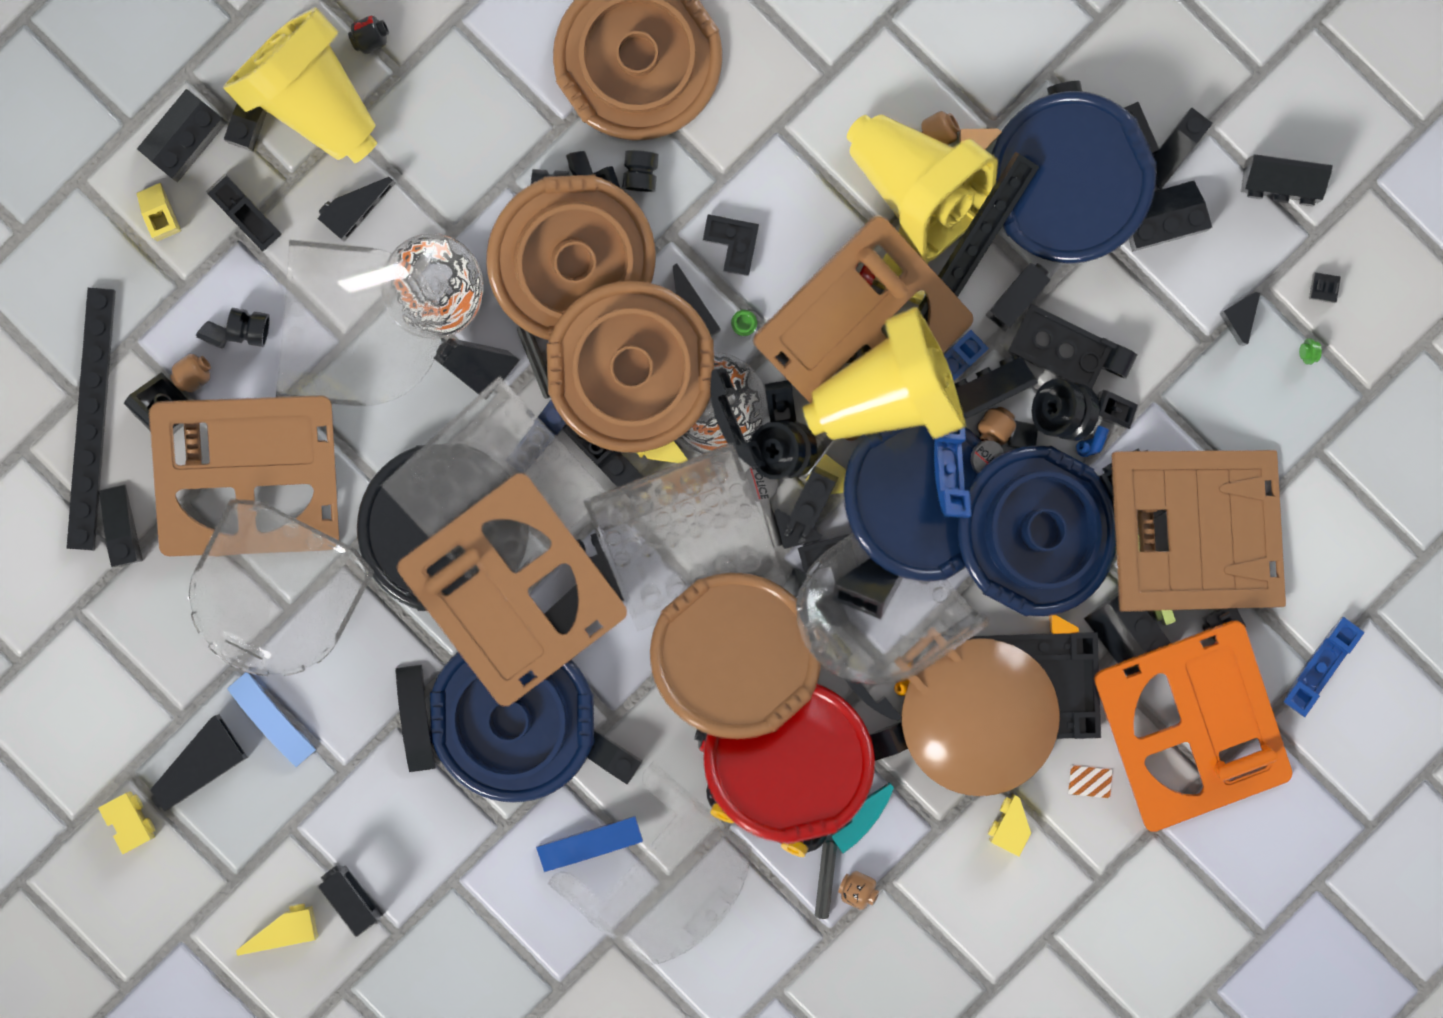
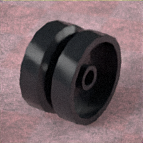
(1065, 409)
(786, 449)

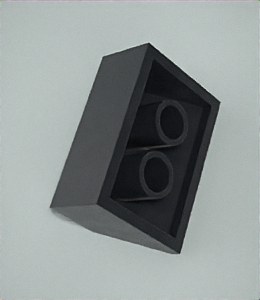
(181, 135)
(1285, 179)
(1172, 216)
(994, 385)
(1125, 632)

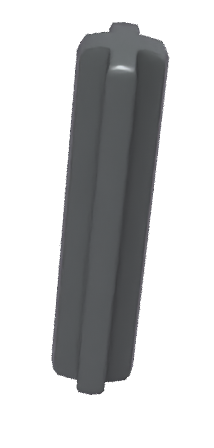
(536, 360)
(825, 880)

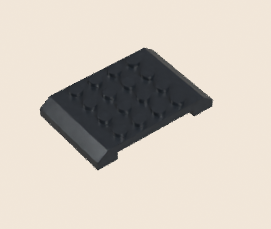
(1071, 665)

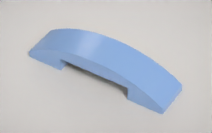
(270, 719)

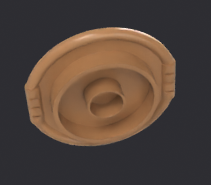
(637, 64)
(563, 242)
(630, 366)
(733, 656)

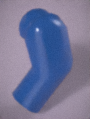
(1094, 445)

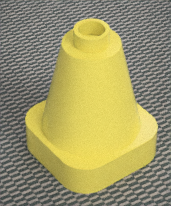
(306, 88)
(923, 180)
(890, 387)

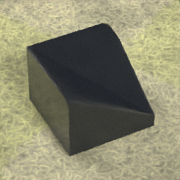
(795, 582)

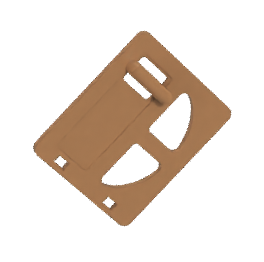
(842, 312)
(249, 447)
(492, 614)

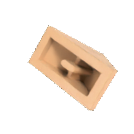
(982, 137)

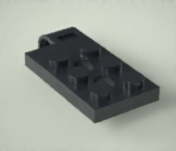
(1089, 354)

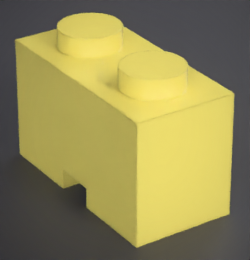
(128, 821)

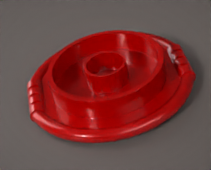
(799, 778)

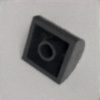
(156, 390)

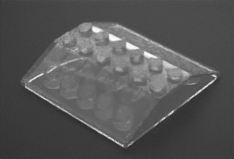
(478, 454)
(681, 529)

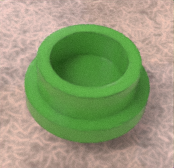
(744, 323)
(1310, 351)

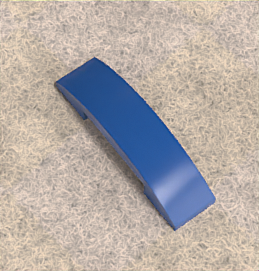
(965, 353)
(950, 475)
(1322, 666)

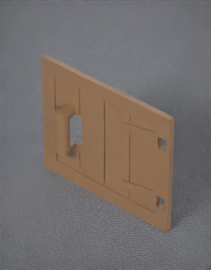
(1217, 530)

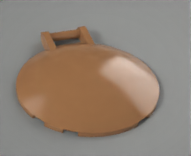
(981, 718)

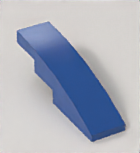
(589, 844)

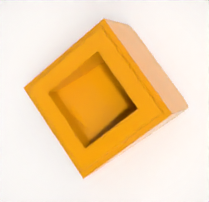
(1059, 625)

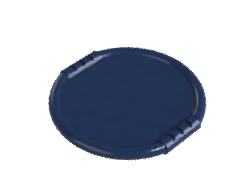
(1090, 178)
(897, 506)
(1038, 531)
(516, 748)

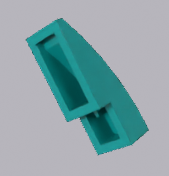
(864, 820)

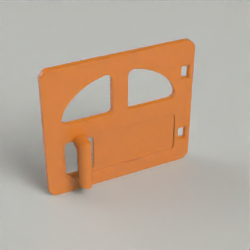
(1218, 707)

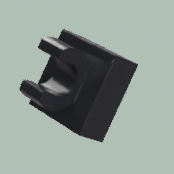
(1324, 287)

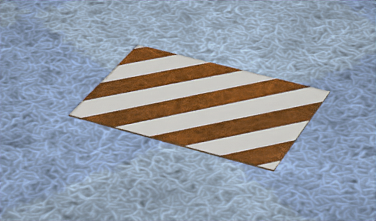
(1090, 781)

